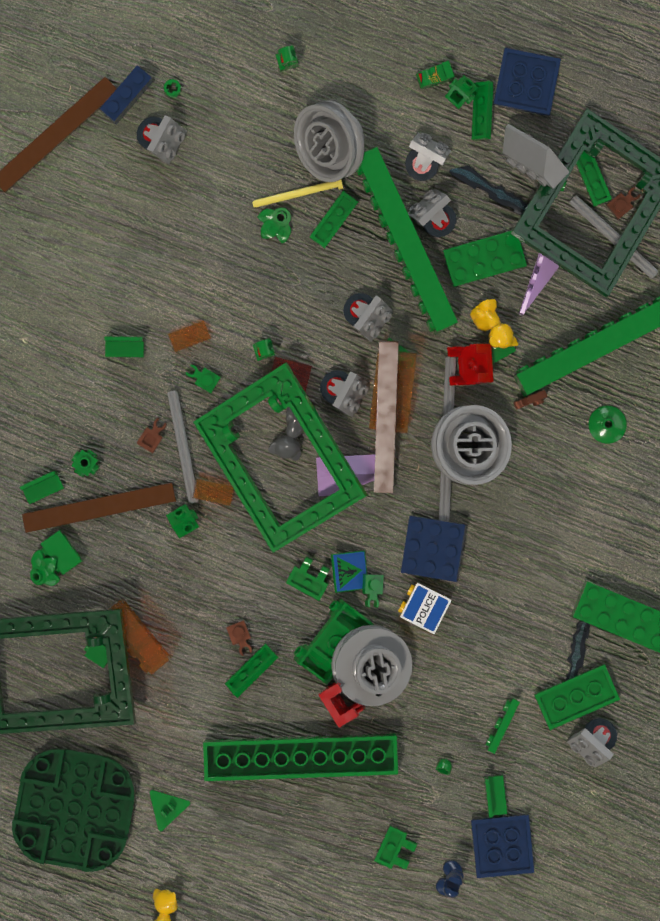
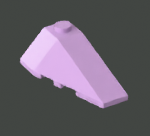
(540, 276)
(362, 466)

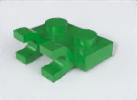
(307, 582)
(391, 847)

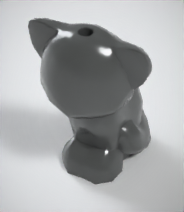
(287, 445)

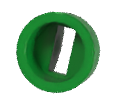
(444, 766)

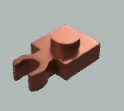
(621, 204)
(536, 399)
(150, 438)
(239, 634)

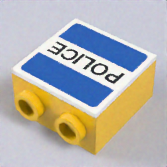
(424, 607)

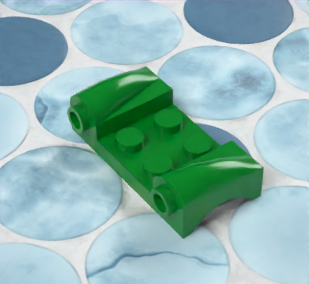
(319, 653)

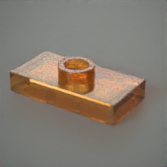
(189, 336)
(213, 492)

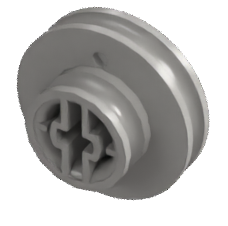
(329, 141)
(486, 460)
(356, 657)

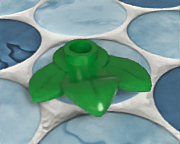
(273, 226)
(44, 568)

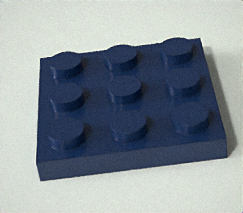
(527, 81)
(433, 548)
(502, 846)

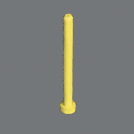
(297, 193)

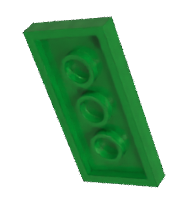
(484, 258)
(576, 697)

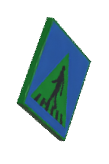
(348, 570)

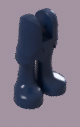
(450, 885)

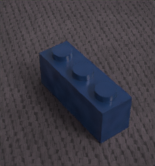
(126, 95)

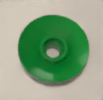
(600, 431)

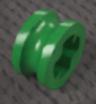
(175, 93)

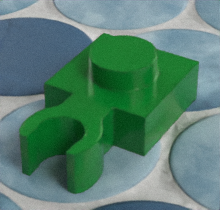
(206, 379)
(372, 586)

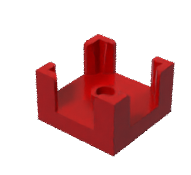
(474, 364)
(336, 705)

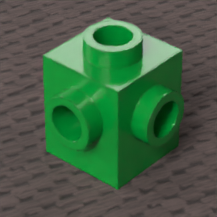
(461, 92)
(92, 466)
(183, 520)

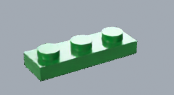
(482, 111)
(593, 180)
(333, 219)
(251, 670)
(502, 724)

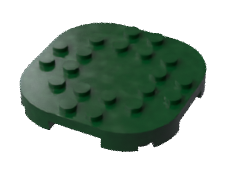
(73, 809)

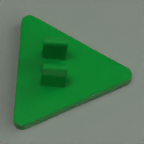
(166, 808)

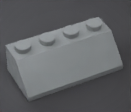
(532, 158)

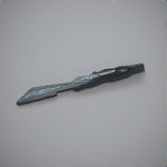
(498, 194)
(578, 649)

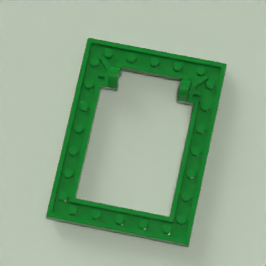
(217, 433)

